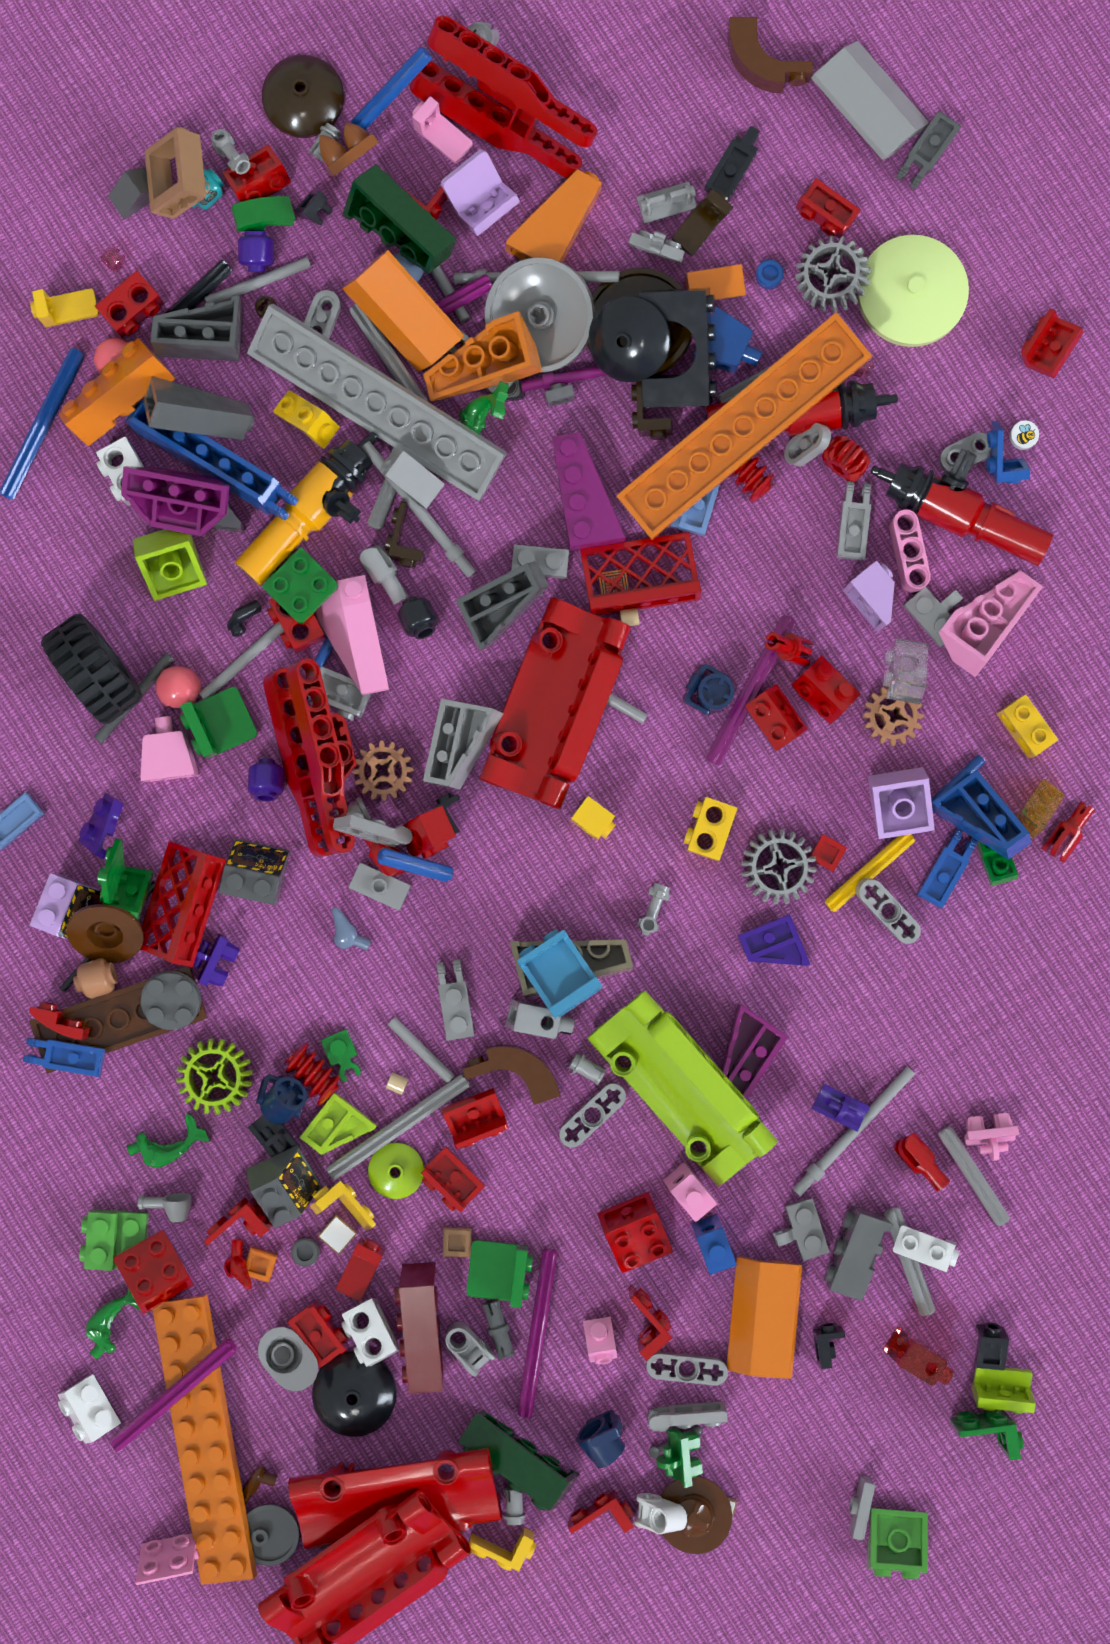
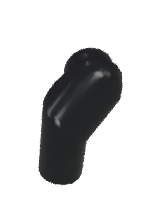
(240, 614)

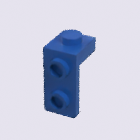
(1002, 470)

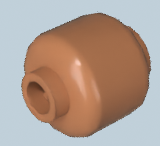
(95, 978)

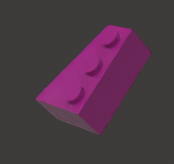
(750, 1049)

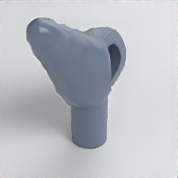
(345, 932)

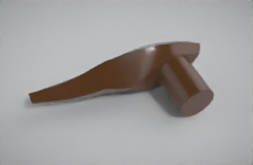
(254, 1481)

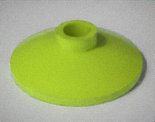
(399, 1156)

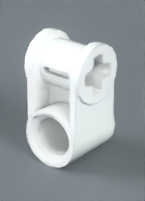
(659, 1514)

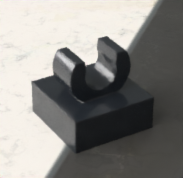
(311, 205)

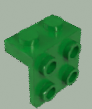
(300, 585)
(218, 723)
(123, 885)
(499, 1271)
(989, 1422)

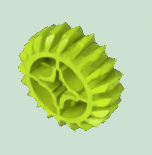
(226, 1081)

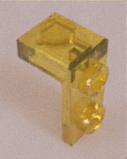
(1040, 807)

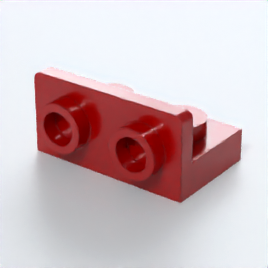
(263, 177)
(776, 717)

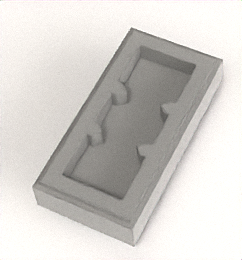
(379, 886)
(860, 1507)

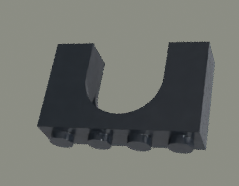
(696, 385)

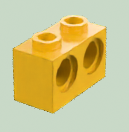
(1027, 726)
(594, 819)
(717, 831)

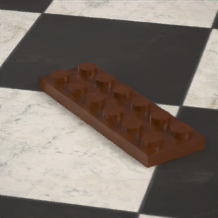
(113, 1019)

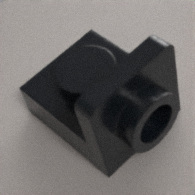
(991, 1346)
(824, 1349)

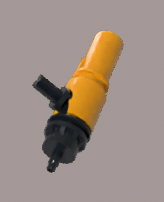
(321, 495)

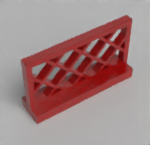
(650, 595)
(193, 908)

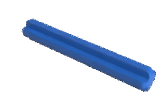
(392, 88)

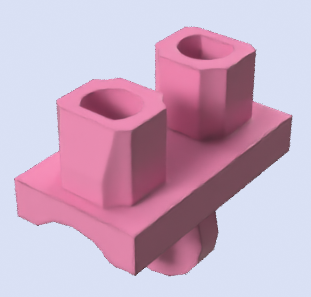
(1002, 1132)

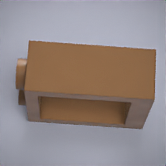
(171, 199)

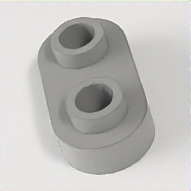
(321, 319)
(967, 444)
(807, 445)

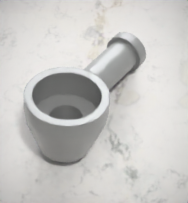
(175, 1205)

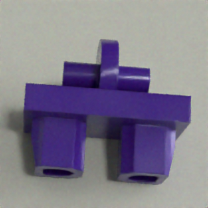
(209, 972)
(840, 1107)

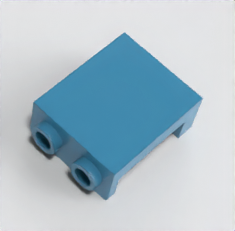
(559, 973)

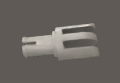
(484, 30)
(383, 572)

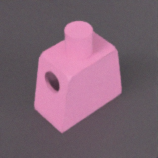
(166, 754)
(690, 1192)

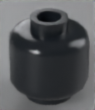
(417, 617)

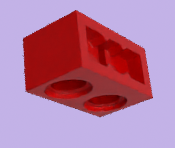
(124, 299)
(289, 624)

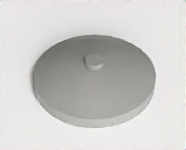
(552, 304)

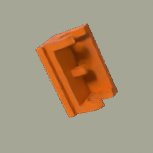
(722, 281)

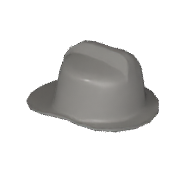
(287, 1359)

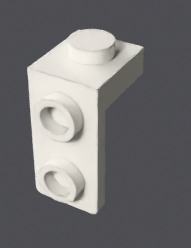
(926, 1248)

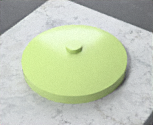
(914, 291)

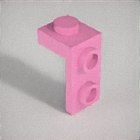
(440, 131)

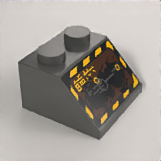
(254, 872)
(283, 1185)

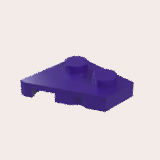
(101, 823)
(774, 943)

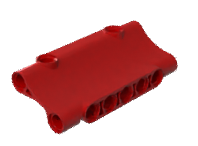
(556, 703)
(460, 1496)
(367, 1575)

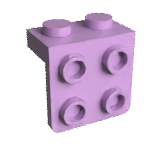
(478, 193)

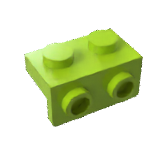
(1004, 1390)

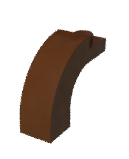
(758, 66)
(521, 1061)

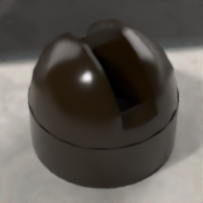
(260, 302)

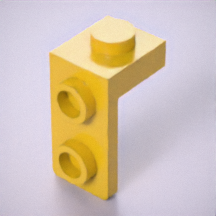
(64, 307)
(307, 418)
(347, 1195)
(505, 1559)

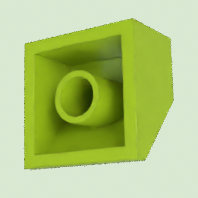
(169, 563)

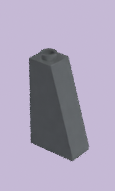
(195, 411)

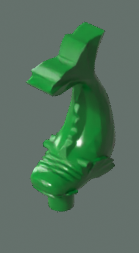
(476, 411)
(160, 1155)
(100, 1323)

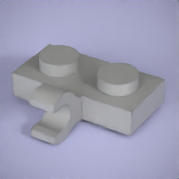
(655, 245)
(551, 560)
(931, 613)
(804, 1230)

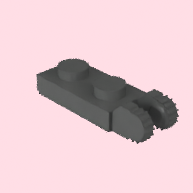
(930, 147)

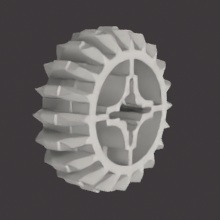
(821, 270)
(775, 854)

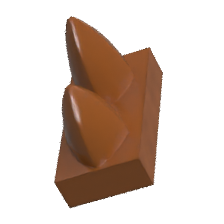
(335, 154)

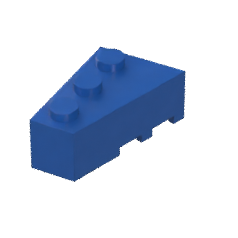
(983, 815)

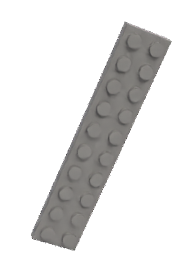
(376, 402)

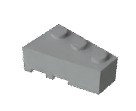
(458, 741)

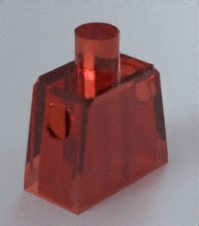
(917, 1358)

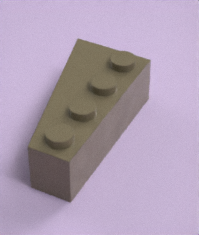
(602, 957)

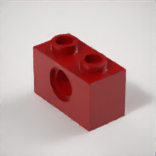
(430, 833)

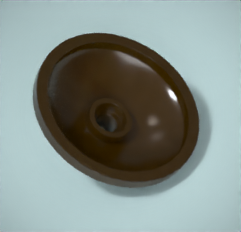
(306, 111)

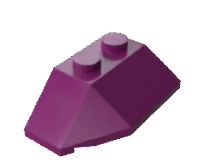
(175, 498)

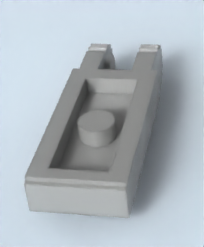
(854, 524)
(372, 830)
(455, 1003)
(687, 1415)

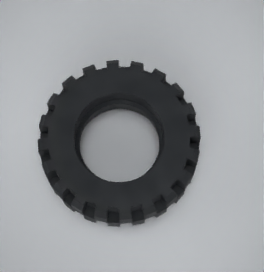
(91, 669)

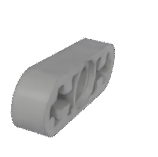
(895, 930)
(572, 1124)
(708, 1363)

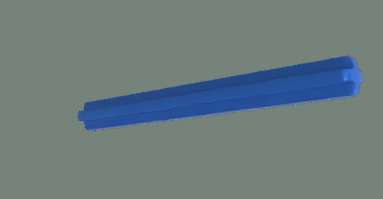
(42, 423)

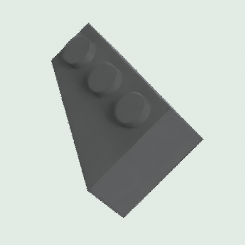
(200, 333)
(501, 602)
(856, 1252)

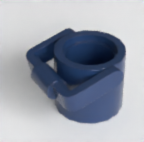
(713, 692)
(282, 1100)
(601, 1439)

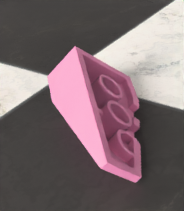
(982, 625)
(352, 631)

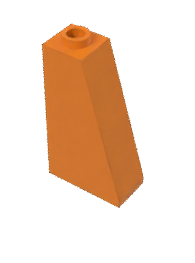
(557, 221)

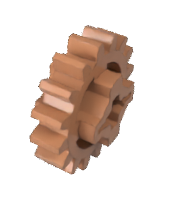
(888, 727)
(392, 760)

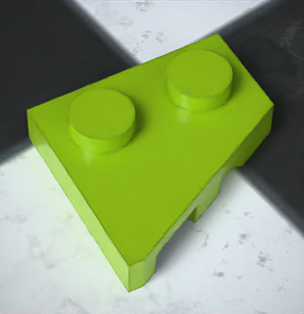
(336, 1125)

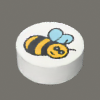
(1024, 435)

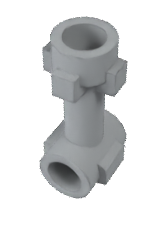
(224, 146)
(648, 923)

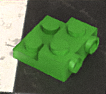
(109, 1235)
(897, 1543)

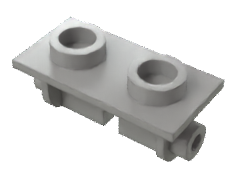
(667, 202)

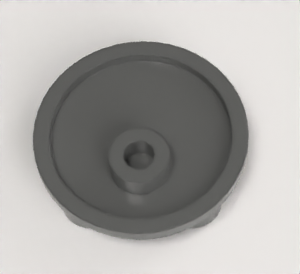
(171, 1000)
(272, 1534)

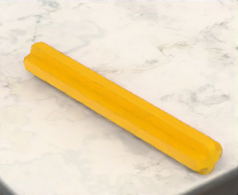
(869, 870)

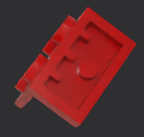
(255, 1220)
(635, 1232)
(153, 1271)
(651, 1337)

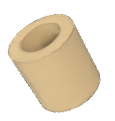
(630, 616)
(397, 1083)

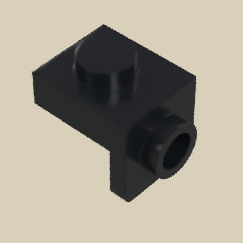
(447, 801)

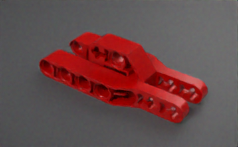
(507, 83)
(320, 743)

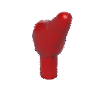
(236, 1265)

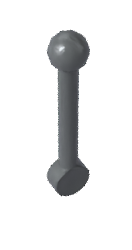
(654, 1451)

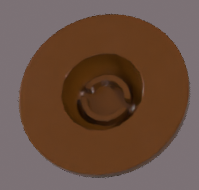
(105, 933)
(707, 1515)

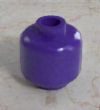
(255, 250)
(265, 780)

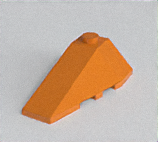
(494, 355)

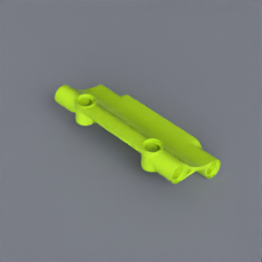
(683, 1087)

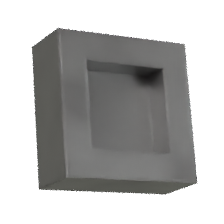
(559, 394)

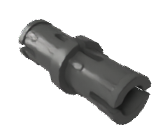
(498, 1329)

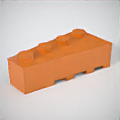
(113, 392)

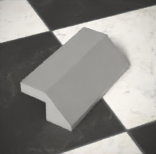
(869, 100)

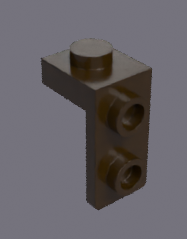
(702, 221)
(655, 428)
(407, 556)

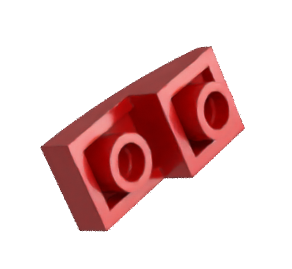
(53, 1019)

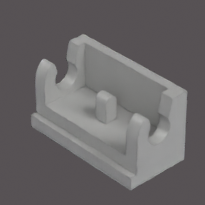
(411, 477)

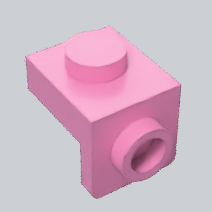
(600, 1340)

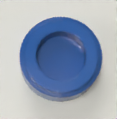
(769, 274)

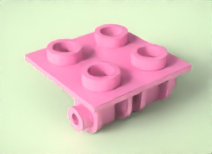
(166, 1558)

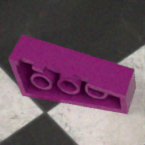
(585, 503)

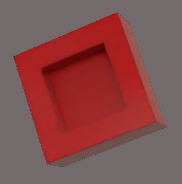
(828, 852)

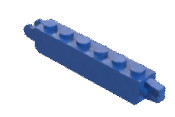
(216, 462)

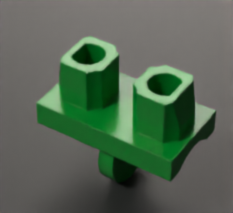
(677, 1457)

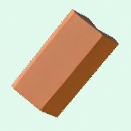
(403, 311)
(764, 1317)

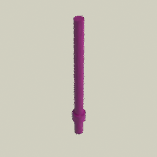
(549, 379)

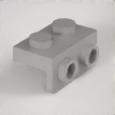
(343, 694)

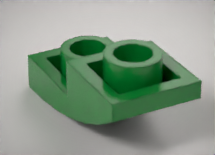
(259, 212)
(996, 866)

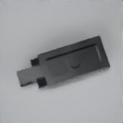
(734, 164)

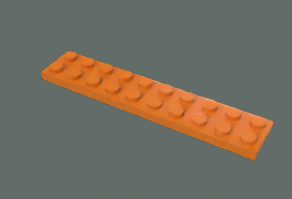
(744, 425)
(205, 1444)

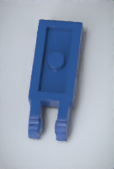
(946, 871)
(67, 1056)

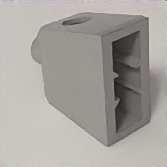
(527, 1018)

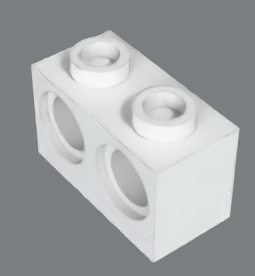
(106, 455)
(377, 1328)

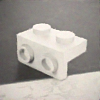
(88, 1410)

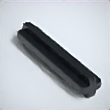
(203, 287)

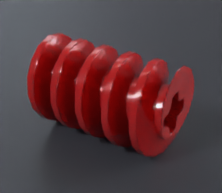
(753, 479)
(312, 1073)

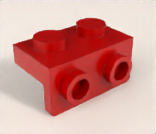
(827, 209)
(1050, 344)
(826, 690)
(475, 1118)
(451, 1179)
(319, 1332)

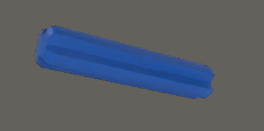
(414, 864)

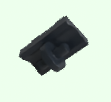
(272, 1136)

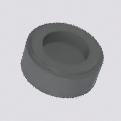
(305, 1251)

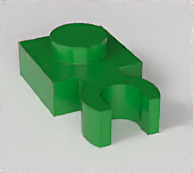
(339, 1050)

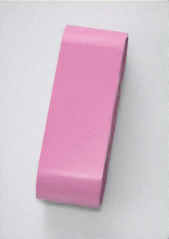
(913, 538)

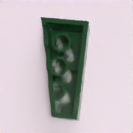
(398, 219)
(519, 1462)

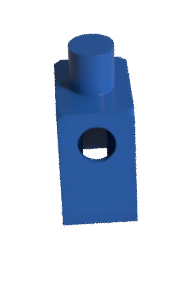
(732, 342)
(713, 1244)

